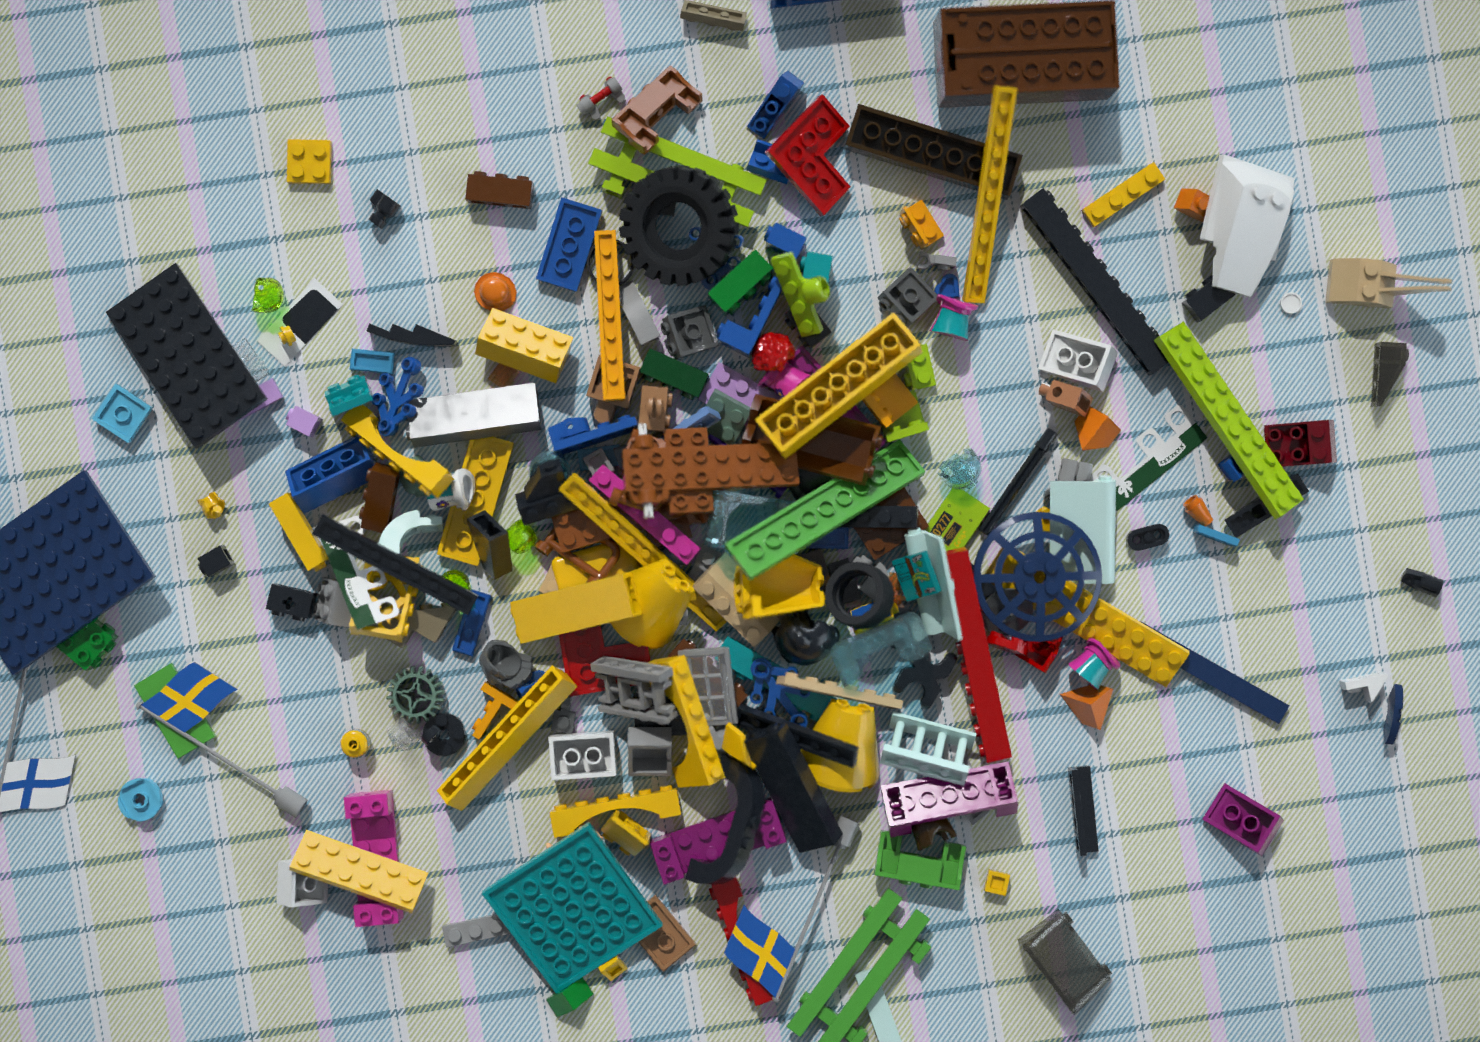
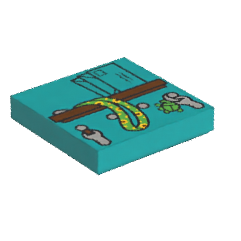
(916, 575)

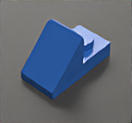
(1230, 468)

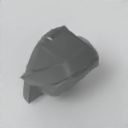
(505, 664)

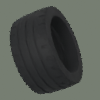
(835, 591)

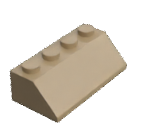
(717, 588)

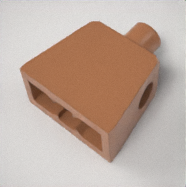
(1066, 397)

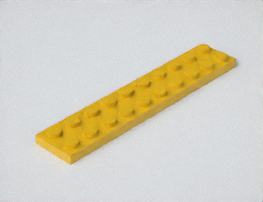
(1115, 630)

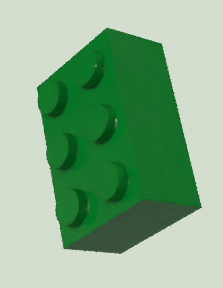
(741, 283)

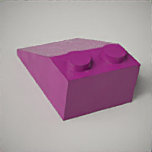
(1243, 819)

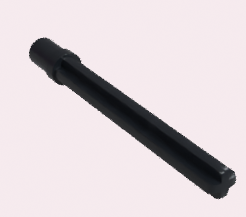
(1041, 447)

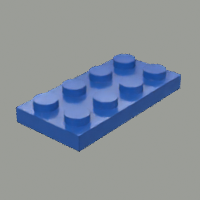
(569, 244)

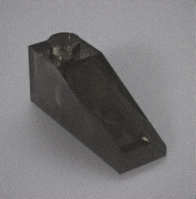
(1387, 366)

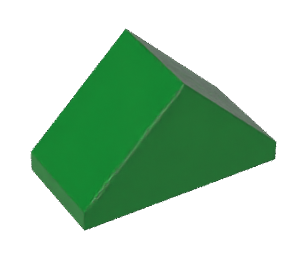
(570, 997)

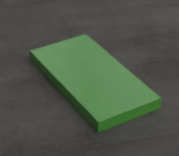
(180, 745)

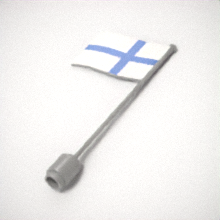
(33, 781)

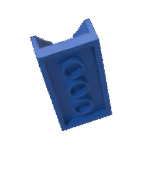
(580, 435)

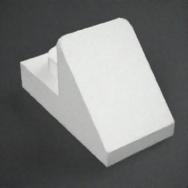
(1370, 684)

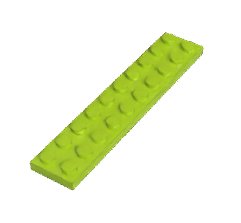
(1229, 420)

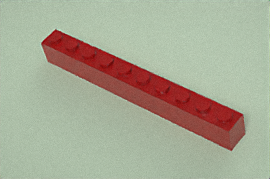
(977, 662)

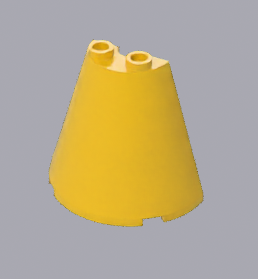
(780, 590)
(662, 604)
(854, 726)

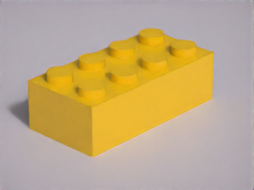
(523, 345)

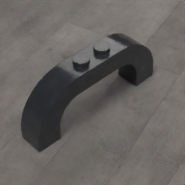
(742, 829)

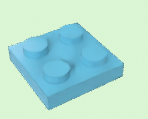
(122, 413)

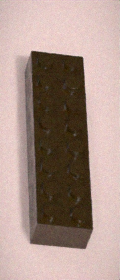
(923, 149)

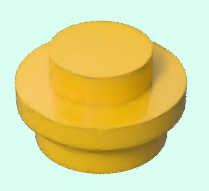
(286, 335)

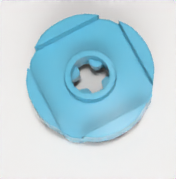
(152, 802)

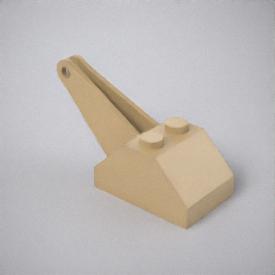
(1372, 283)

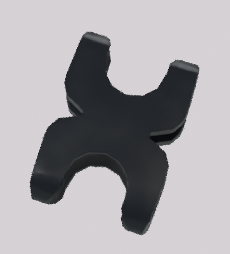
(926, 675)

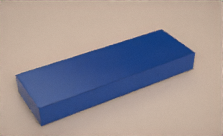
(471, 625)

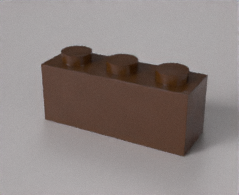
(499, 190)
(379, 497)

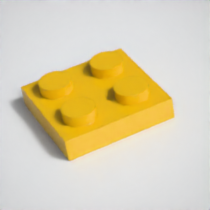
(309, 161)

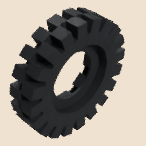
(712, 208)

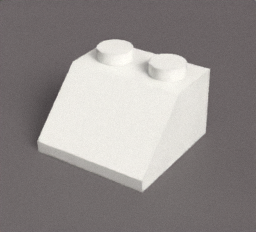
(297, 889)

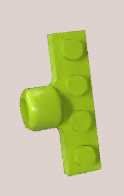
(801, 293)

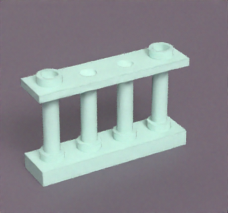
(925, 764)

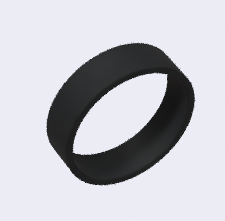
(620, 282)

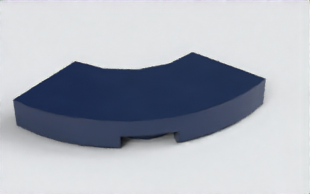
(1392, 723)

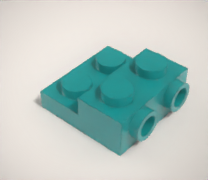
(348, 395)

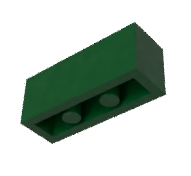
(673, 374)

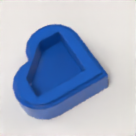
(948, 286)

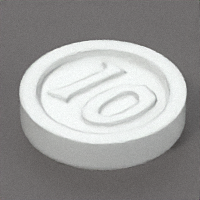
(1290, 303)

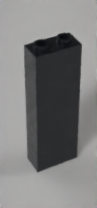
(792, 787)

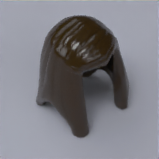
(925, 832)

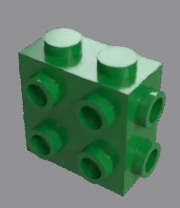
(90, 644)

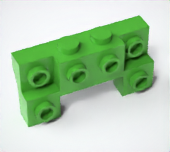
(919, 868)

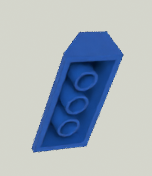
(330, 474)

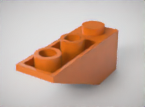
(1192, 203)

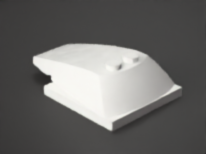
(1245, 222)

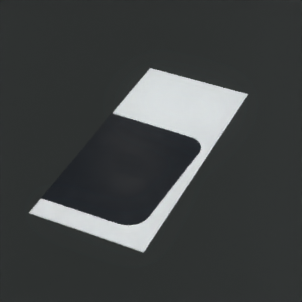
(305, 319)

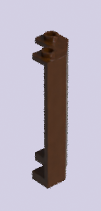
(838, 451)

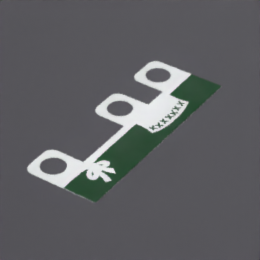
(1158, 459)
(355, 584)

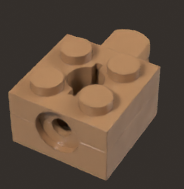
(654, 408)
(606, 410)

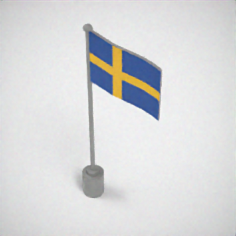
(188, 701)
(763, 950)

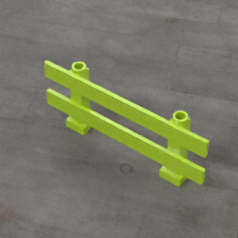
(623, 168)

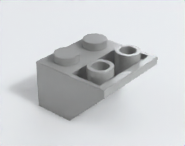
(331, 604)

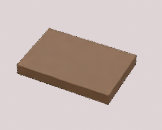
(669, 941)

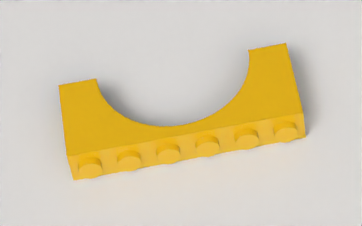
(701, 762)

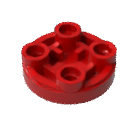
(1013, 646)

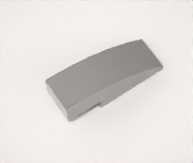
(637, 314)

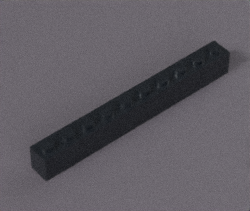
(1095, 280)

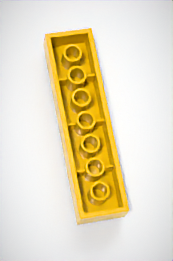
(839, 385)

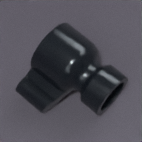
(385, 208)

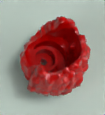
(772, 352)

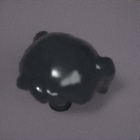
(803, 639)

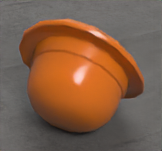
(495, 291)

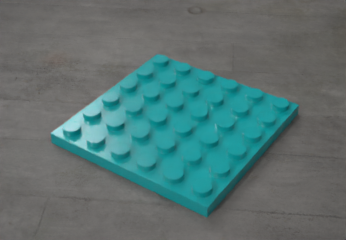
(572, 908)

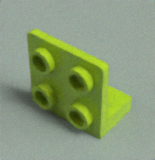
(920, 371)
(907, 425)

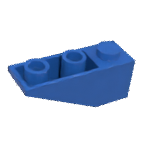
(775, 104)

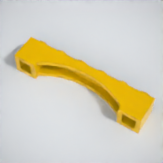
(429, 475)
(663, 802)

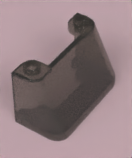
(1065, 960)

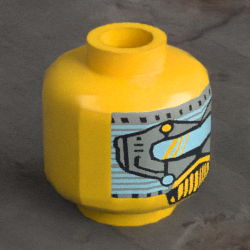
(348, 743)

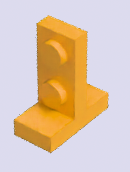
(492, 708)

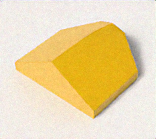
(734, 745)

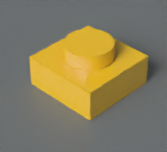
(996, 882)
(613, 968)

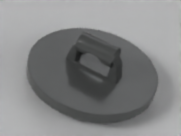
(1011, 621)

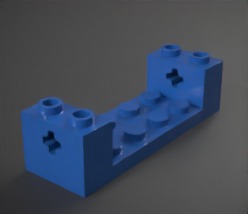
(782, 241)

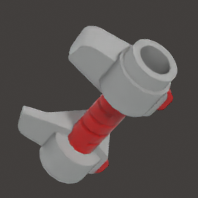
(589, 104)

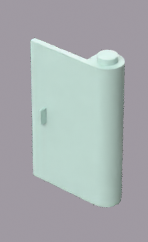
(1093, 509)
(937, 610)

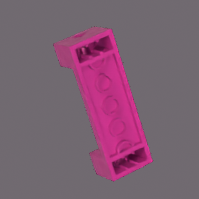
(375, 832)

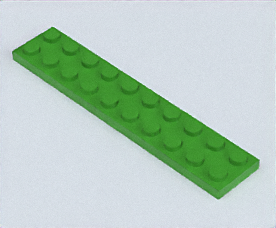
(821, 512)

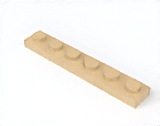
(848, 692)

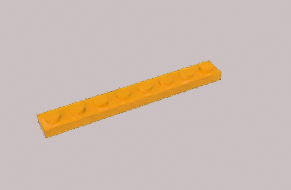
(609, 315)

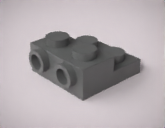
(907, 297)
(689, 332)

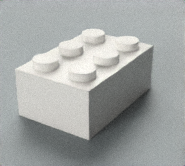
(583, 755)

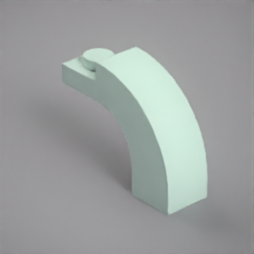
(407, 525)

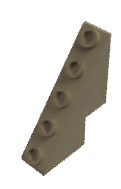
(426, 621)

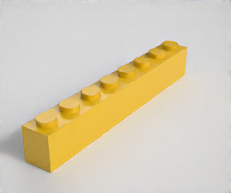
(506, 738)

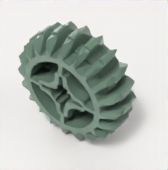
(411, 713)

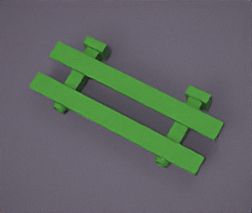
(903, 939)

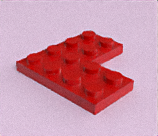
(802, 159)
(586, 646)

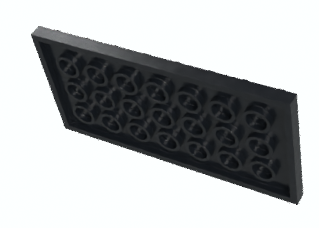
(186, 355)

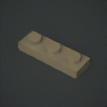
(713, 15)

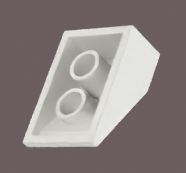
(1078, 360)

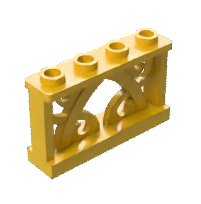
(404, 601)

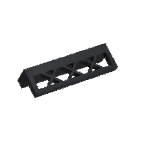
(1083, 809)

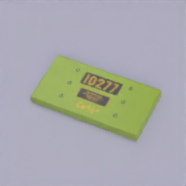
(957, 518)

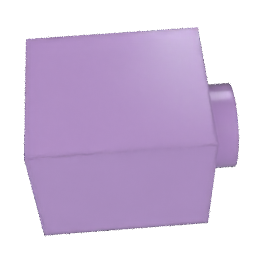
(303, 421)

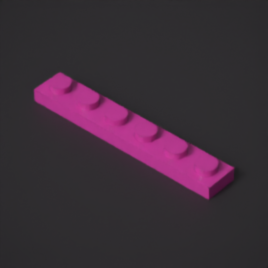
(657, 526)

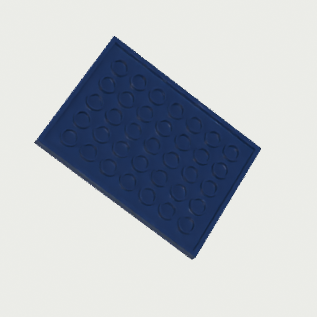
(62, 570)

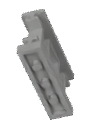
(637, 674)

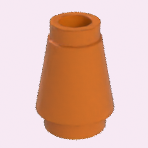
(1197, 509)

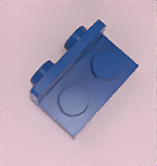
(763, 165)

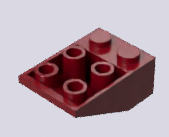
(1302, 442)

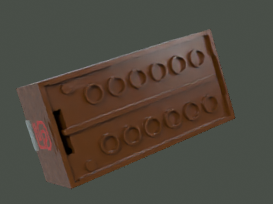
(1038, 48)

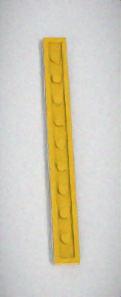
(989, 194)
(632, 540)

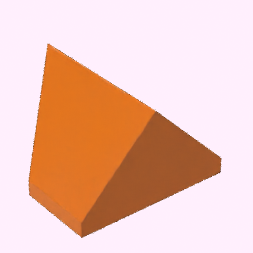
(1095, 430)
(1089, 704)

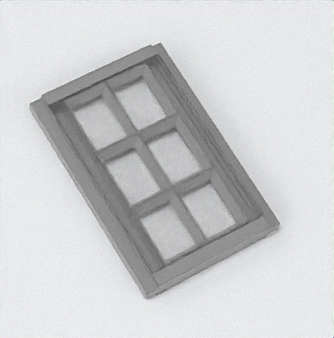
(714, 683)

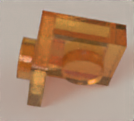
(503, 375)
(896, 586)

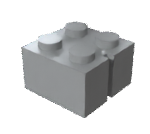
(649, 751)

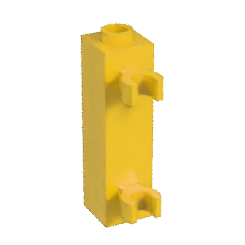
(299, 532)

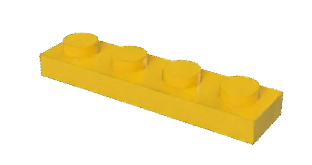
(1123, 194)

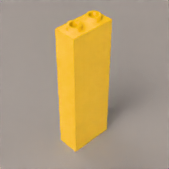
(576, 608)

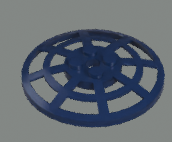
(1024, 573)

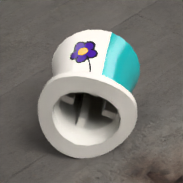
(458, 493)

